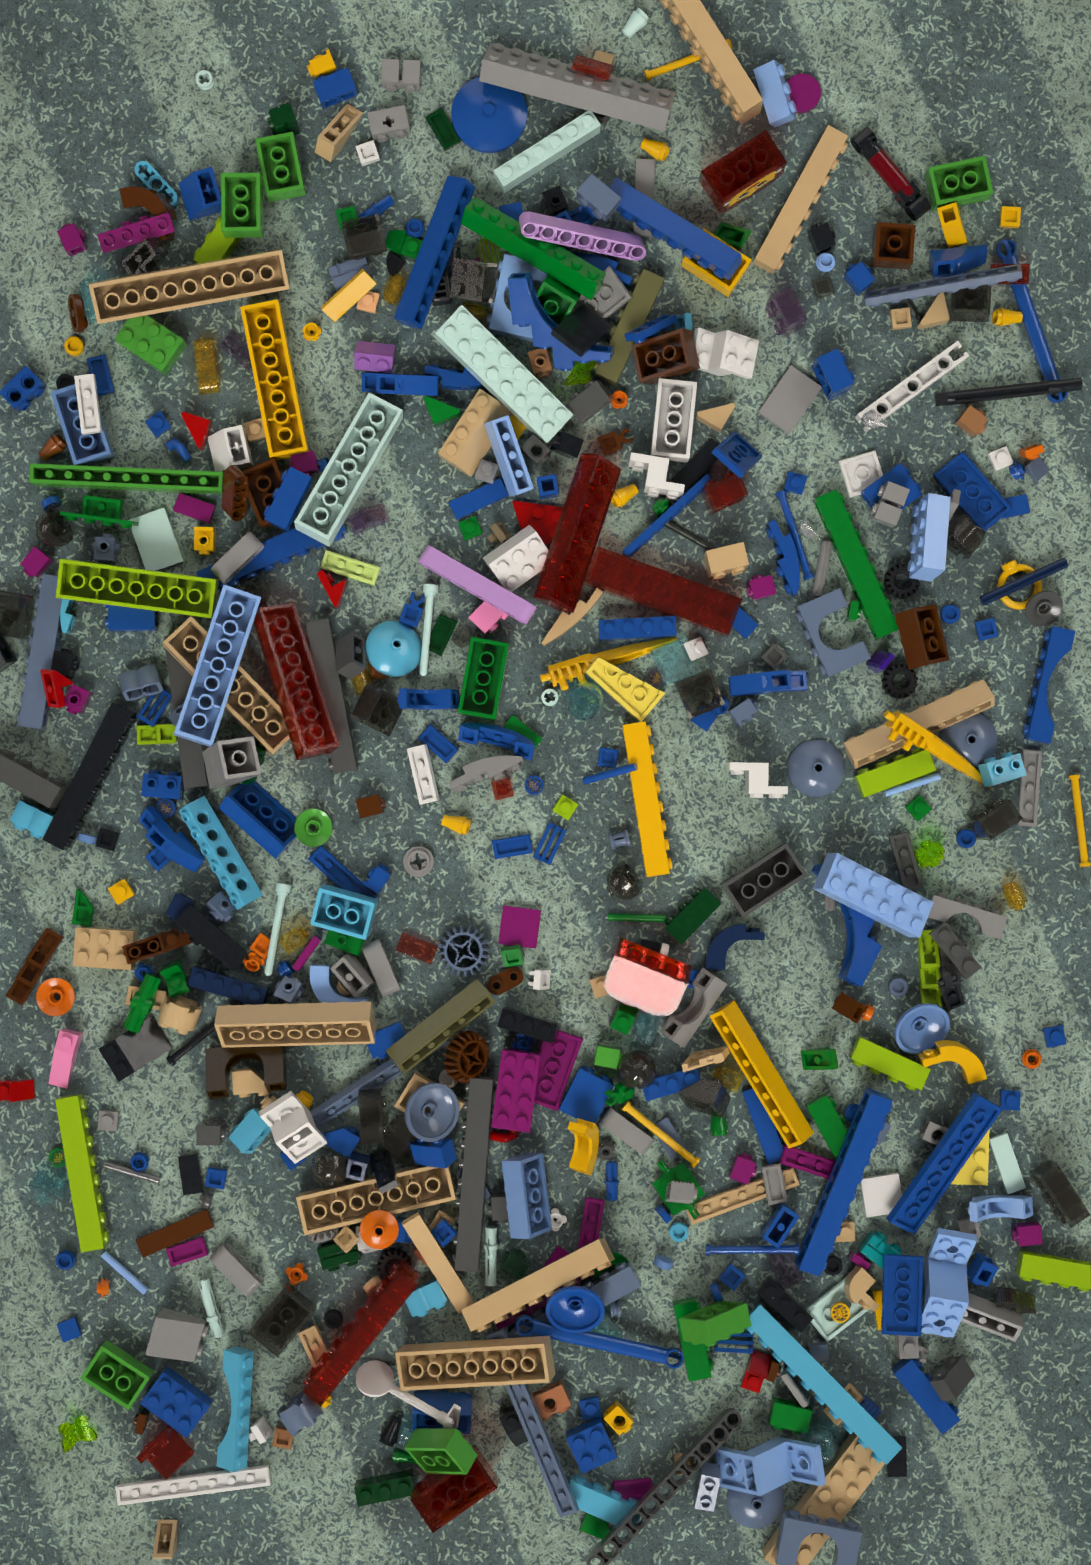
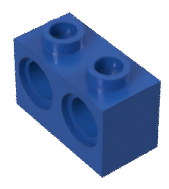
(19, 385)

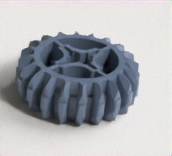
(455, 965)

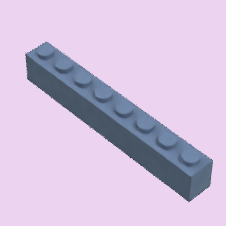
(43, 645)
(608, 1286)

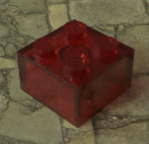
(724, 493)

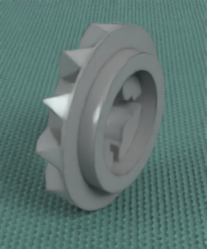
(423, 853)
(323, 1235)

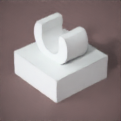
(541, 979)
(260, 1430)

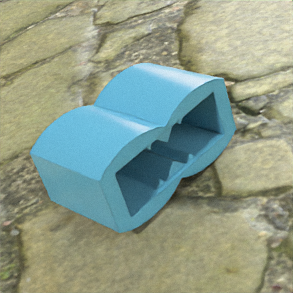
(31, 818)
(426, 1297)

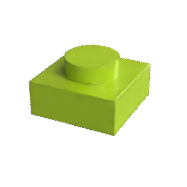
(565, 807)

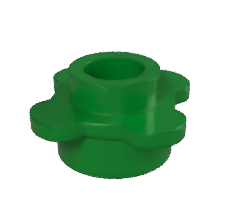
(661, 506)

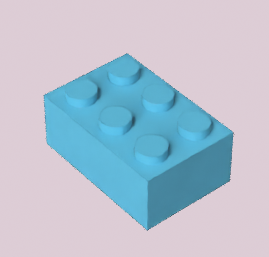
(344, 911)

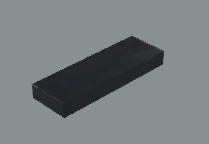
(696, 466)

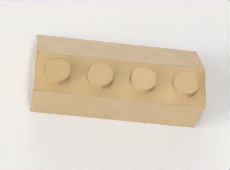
(469, 438)

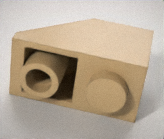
(247, 1082)

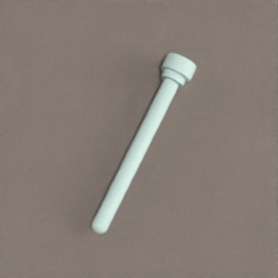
(430, 593)
(282, 892)

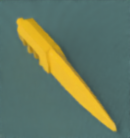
(576, 666)
(923, 738)

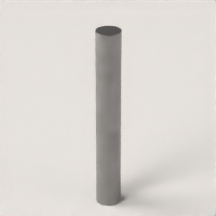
(131, 1172)

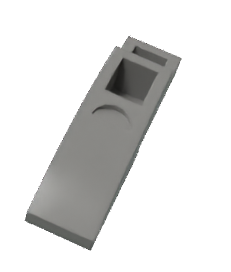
(494, 767)

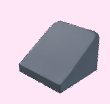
(1036, 469)
(819, 1351)

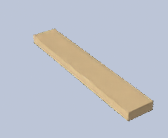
(738, 1197)
(437, 1262)

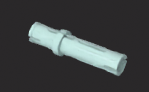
(490, 1255)
(212, 1313)

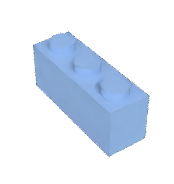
(775, 93)

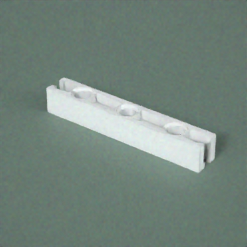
(921, 379)

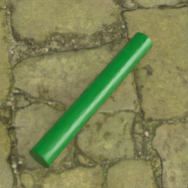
(635, 917)

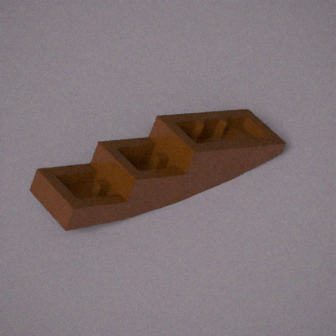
(34, 966)

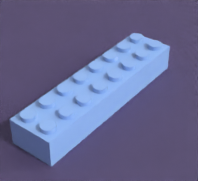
(217, 666)

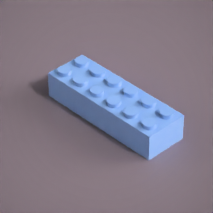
(873, 895)

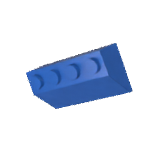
(260, 817)

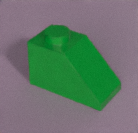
(623, 1018)

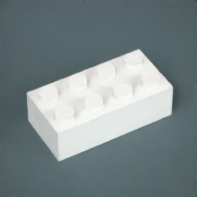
(673, 419)

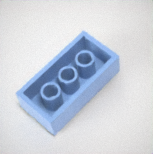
(929, 537)

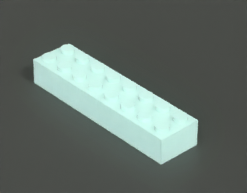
(502, 374)
(349, 469)

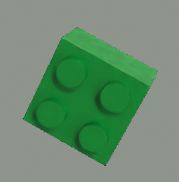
(557, 299)

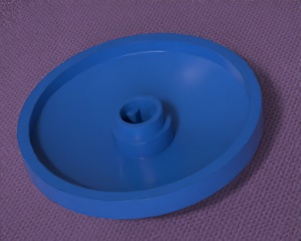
(488, 116)

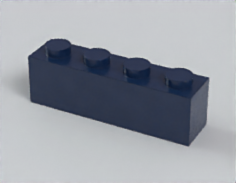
(228, 986)

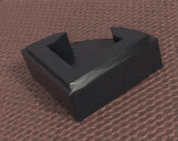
(394, 264)

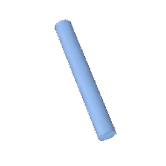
(912, 784)
(124, 1272)

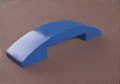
(497, 736)

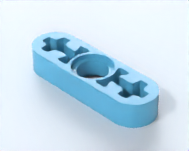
(151, 171)

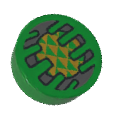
(57, 1157)

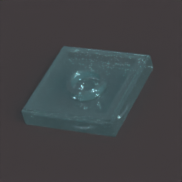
(674, 661)

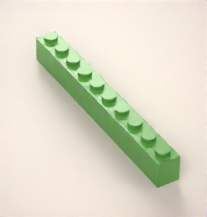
(126, 479)

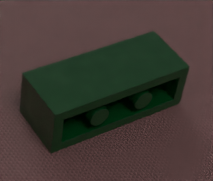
(691, 914)
(384, 1487)

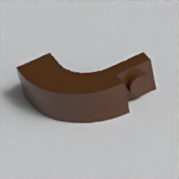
(150, 199)

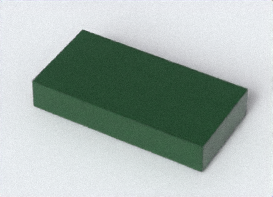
(443, 129)
(441, 634)

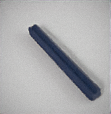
(1024, 581)

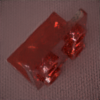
(166, 1452)

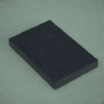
(581, 330)

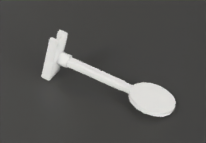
(377, 1379)

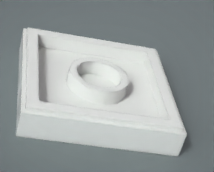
(860, 472)
(880, 1193)

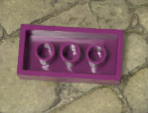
(516, 1090)

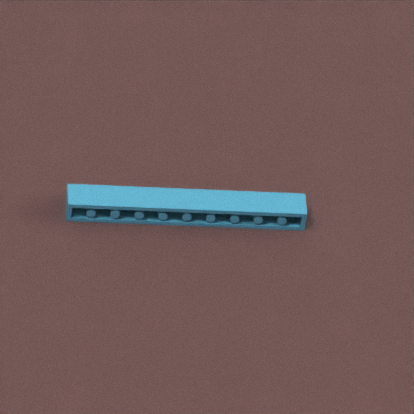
(827, 1389)

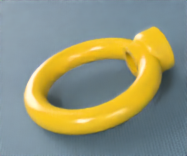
(1010, 568)

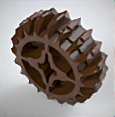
(466, 1056)

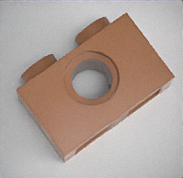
(553, 1391)

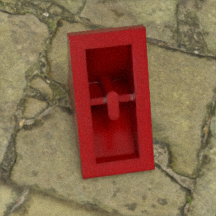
(198, 427)

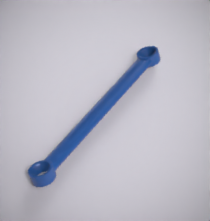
(1031, 322)
(601, 1342)

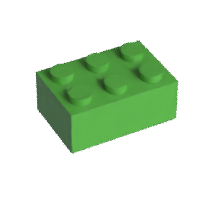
(280, 166)
(959, 182)
(242, 205)
(151, 342)
(715, 1322)
(117, 1374)
(441, 1451)

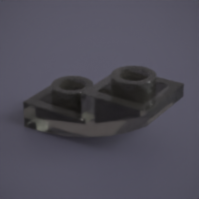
(1014, 1298)

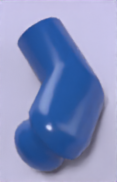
(180, 447)

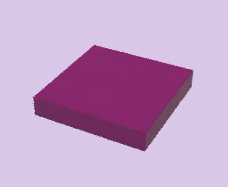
(519, 926)

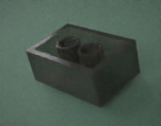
(993, 819)
(1059, 1193)
(282, 1319)

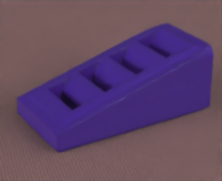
(879, 661)

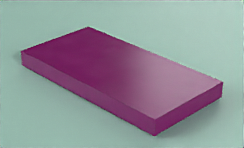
(555, 1069)

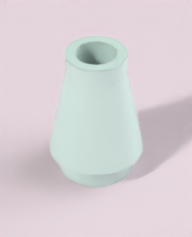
(635, 22)

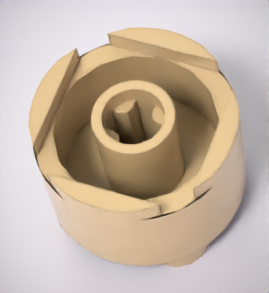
(179, 1014)

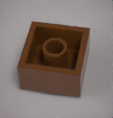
(893, 245)

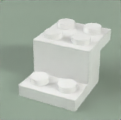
(725, 352)
(656, 476)
(756, 779)
(292, 1127)

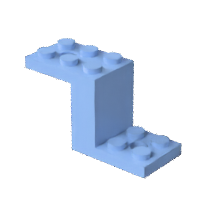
(946, 1282)
(770, 1466)

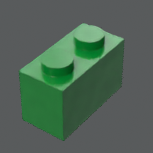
(789, 1416)

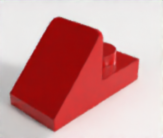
(334, 592)
(53, 684)
(17, 1090)
(756, 1371)

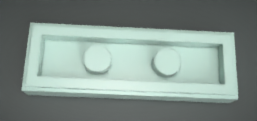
(1007, 1163)

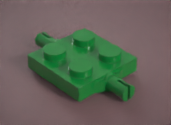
(677, 1173)

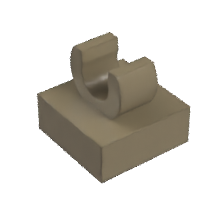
(499, 533)

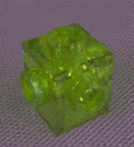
(922, 853)

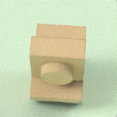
(856, 1286)

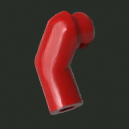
(504, 1137)

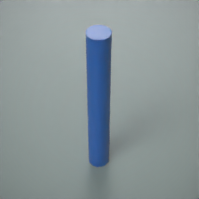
(610, 773)

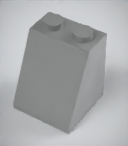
(231, 762)
(177, 1336)

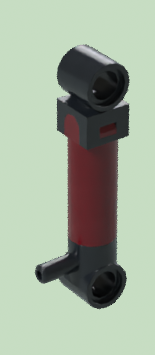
(905, 192)

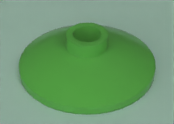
(322, 826)

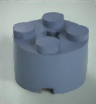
(299, 1413)

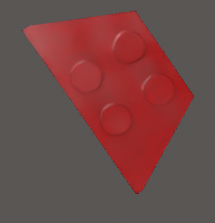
(540, 517)

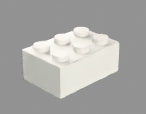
(517, 559)

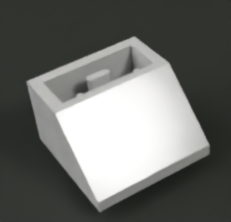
(230, 448)

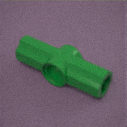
(142, 1003)

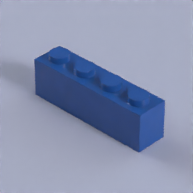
(637, 628)
(919, 1387)

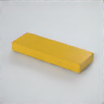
(348, 295)

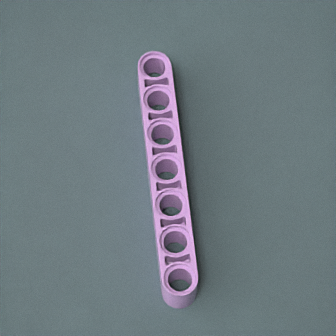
(611, 241)
(477, 584)

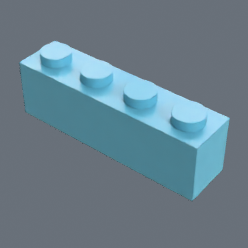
(599, 1501)

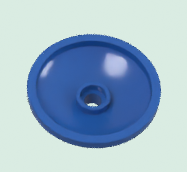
(575, 1309)

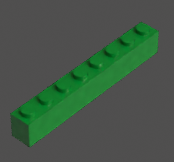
(541, 254)
(856, 564)

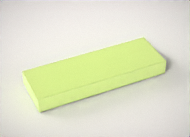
(350, 567)

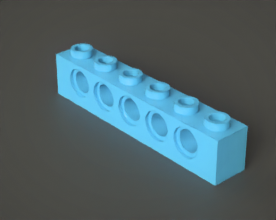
(220, 842)

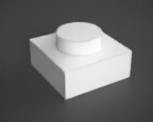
(367, 153)
(1000, 458)
(696, 648)

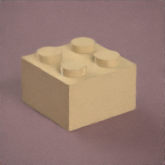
(726, 560)

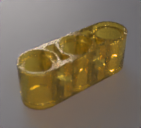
(205, 366)

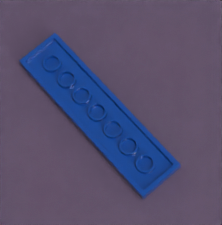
(944, 1163)

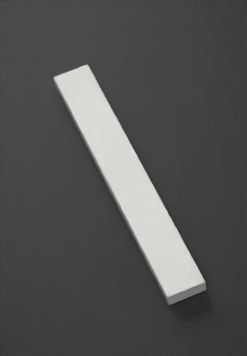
(192, 1485)

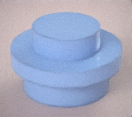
(825, 262)

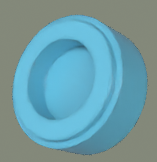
(678, 1231)

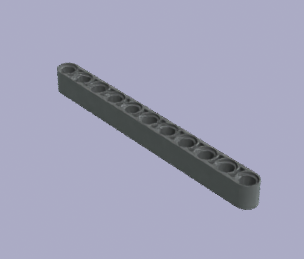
(667, 1479)

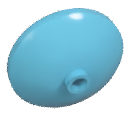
(390, 659)

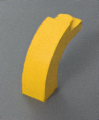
(954, 1051)
(585, 1146)

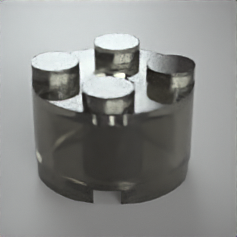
(964, 536)

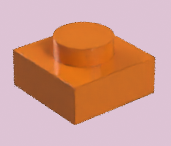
(1031, 452)
(261, 945)

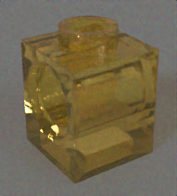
(286, 942)
(736, 1081)

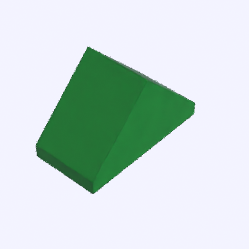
(440, 412)

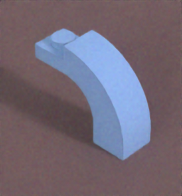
(323, 989)
(1000, 1206)

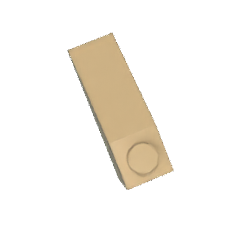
(337, 132)

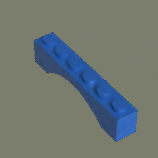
(1040, 724)

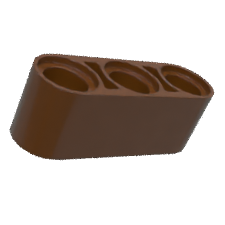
(235, 493)

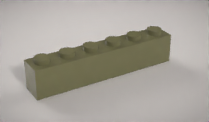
(634, 315)
(440, 1026)

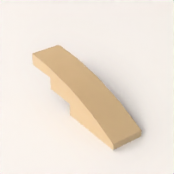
(566, 622)

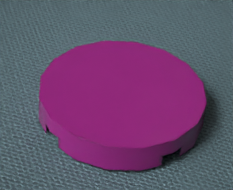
(804, 92)

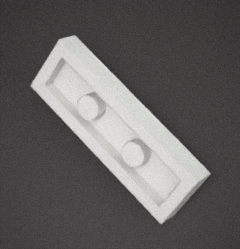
(88, 404)
(423, 774)

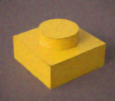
(1010, 217)
(121, 891)

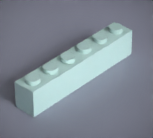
(547, 151)

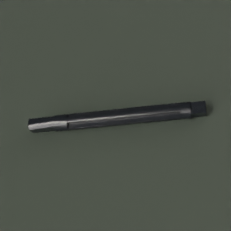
(1008, 391)

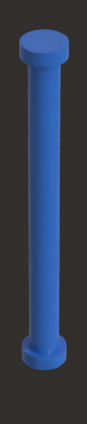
(795, 536)
(751, 1249)

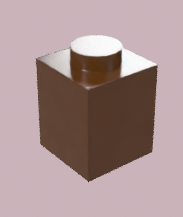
(370, 805)
(849, 1007)

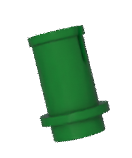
(402, 1456)

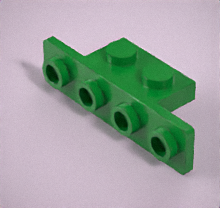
(101, 509)

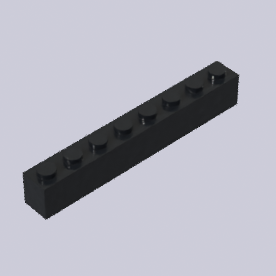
(89, 777)

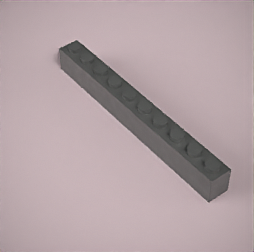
(473, 1174)

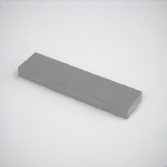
(645, 184)
(1029, 788)

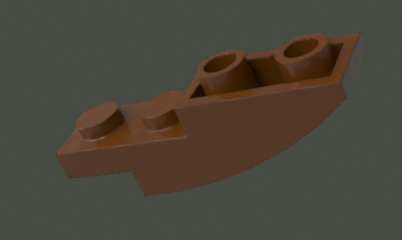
(155, 945)

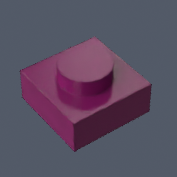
(859, 1259)

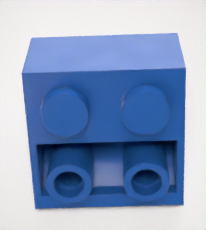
(201, 194)

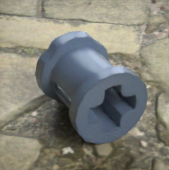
(619, 839)

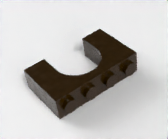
(222, 1060)

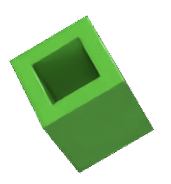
(607, 1056)

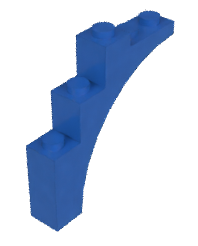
(528, 310)
(860, 947)

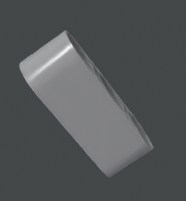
(237, 557)
(380, 967)
(626, 1131)
(238, 1273)

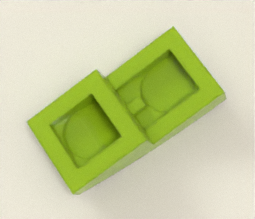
(158, 735)

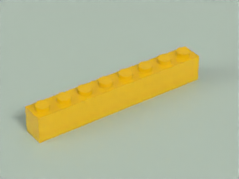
(646, 799)
(761, 1074)

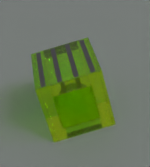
(488, 251)

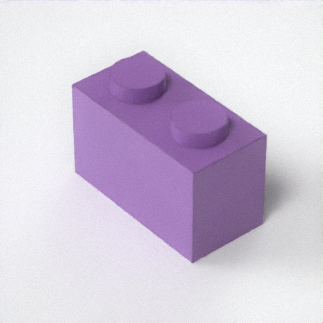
(374, 357)

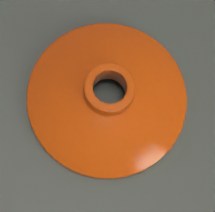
(46, 1000)
(383, 1220)

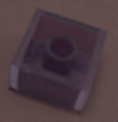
(786, 312)

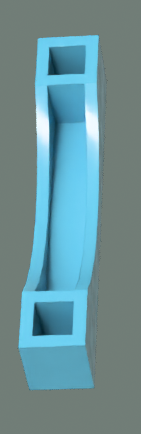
(238, 1369)

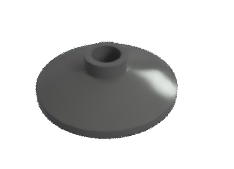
(1048, 612)

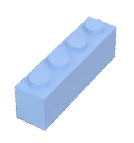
(508, 456)

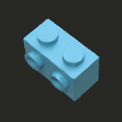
(1002, 770)
(249, 1132)

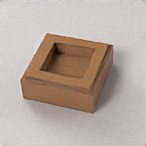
(282, 1438)

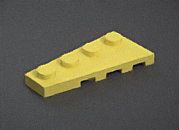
(627, 690)
(976, 1167)

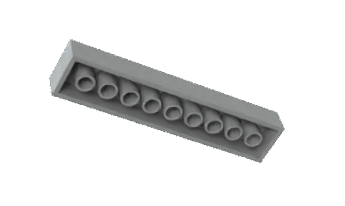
(562, 84)

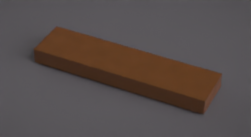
(175, 1233)

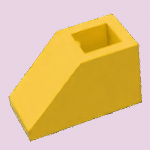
(952, 225)

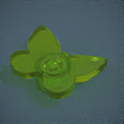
(580, 374)
(76, 1432)

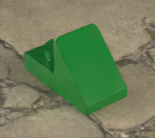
(732, 235)
(400, 243)
(175, 978)
(819, 1059)

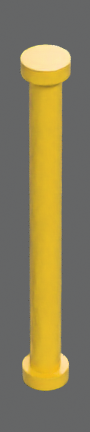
(674, 65)
(1079, 820)
(661, 1134)

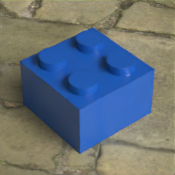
(833, 374)
(591, 1444)

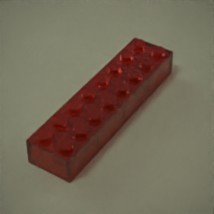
(577, 532)
(662, 591)
(295, 681)
(361, 1332)

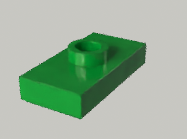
(344, 942)

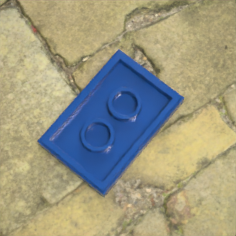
(737, 454)

